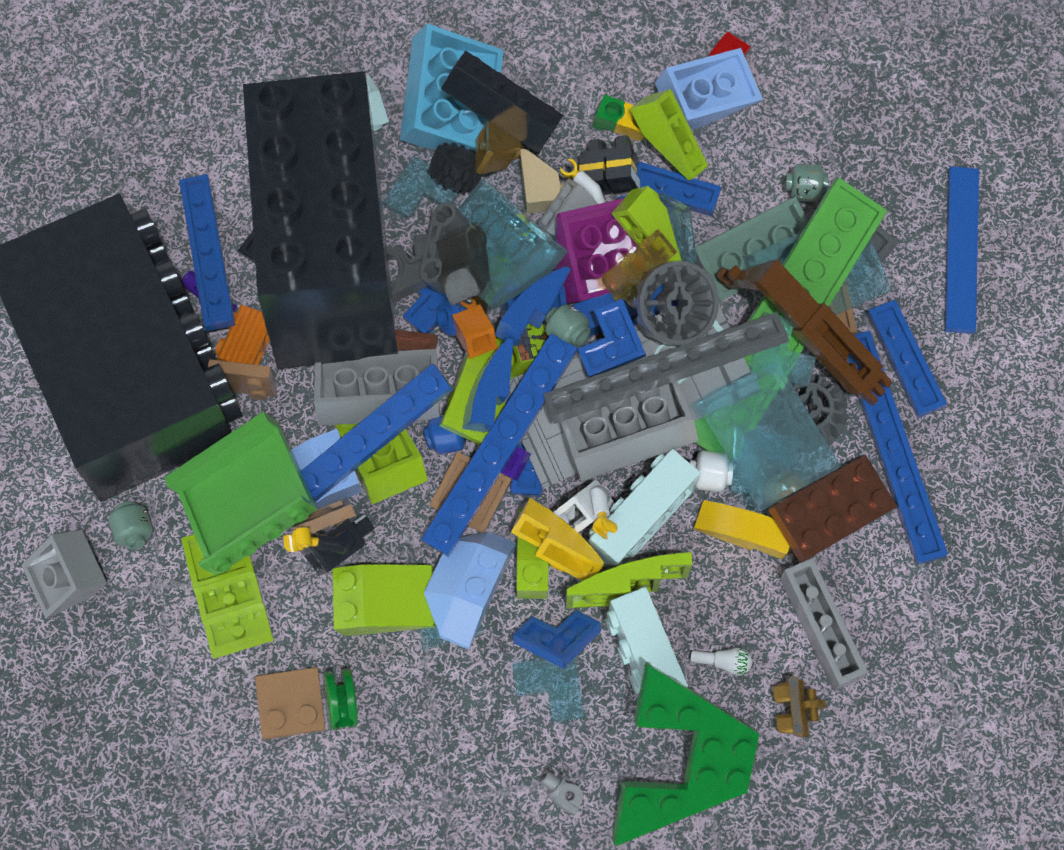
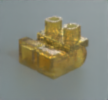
(632, 267)

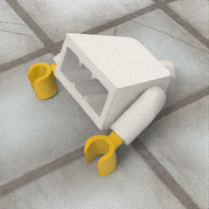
(585, 507)

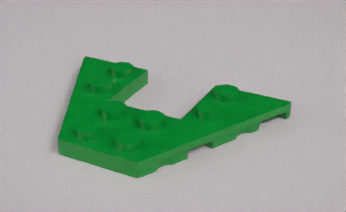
(716, 766)

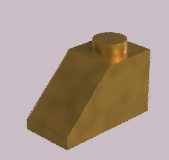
(495, 149)

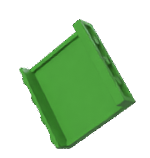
(242, 492)

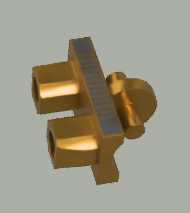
(794, 693)

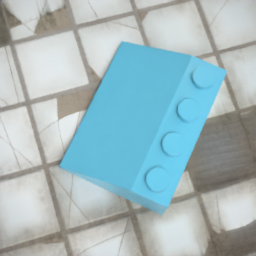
(429, 112)

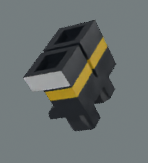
(611, 167)

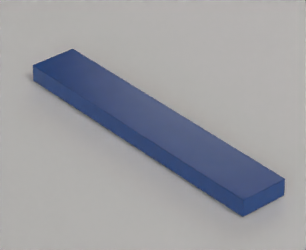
(962, 250)
(206, 253)

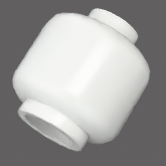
(714, 469)

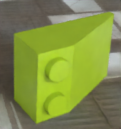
(391, 469)
(380, 598)

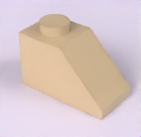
(539, 182)

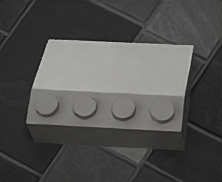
(630, 431)

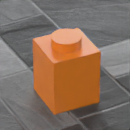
(475, 331)

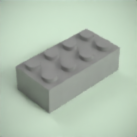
(356, 388)

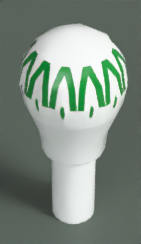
(734, 660)

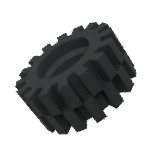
(454, 167)

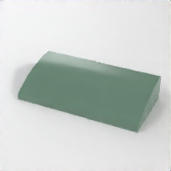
(730, 246)

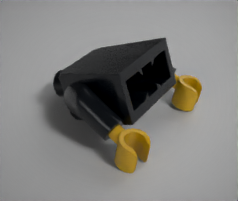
(331, 548)

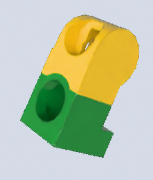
(617, 117)

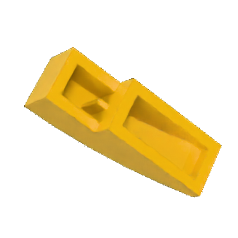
(741, 528)
(556, 541)

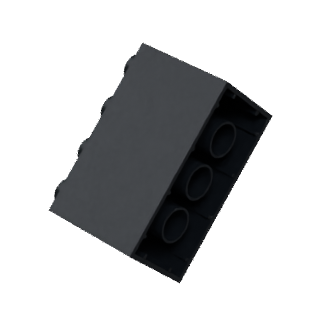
(318, 220)
(114, 345)

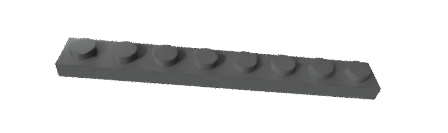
(665, 367)

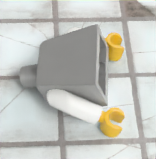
(575, 194)

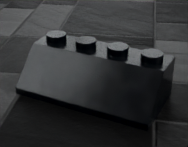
(501, 101)

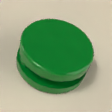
(340, 701)

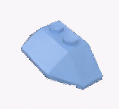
(466, 584)

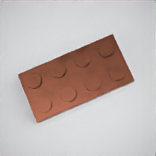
(832, 508)

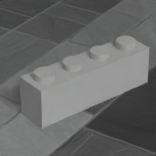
(823, 624)

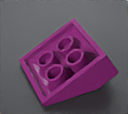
(593, 247)

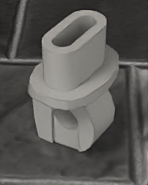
(557, 789)

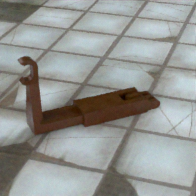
(815, 327)

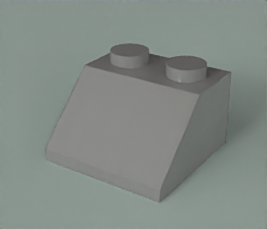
(63, 572)

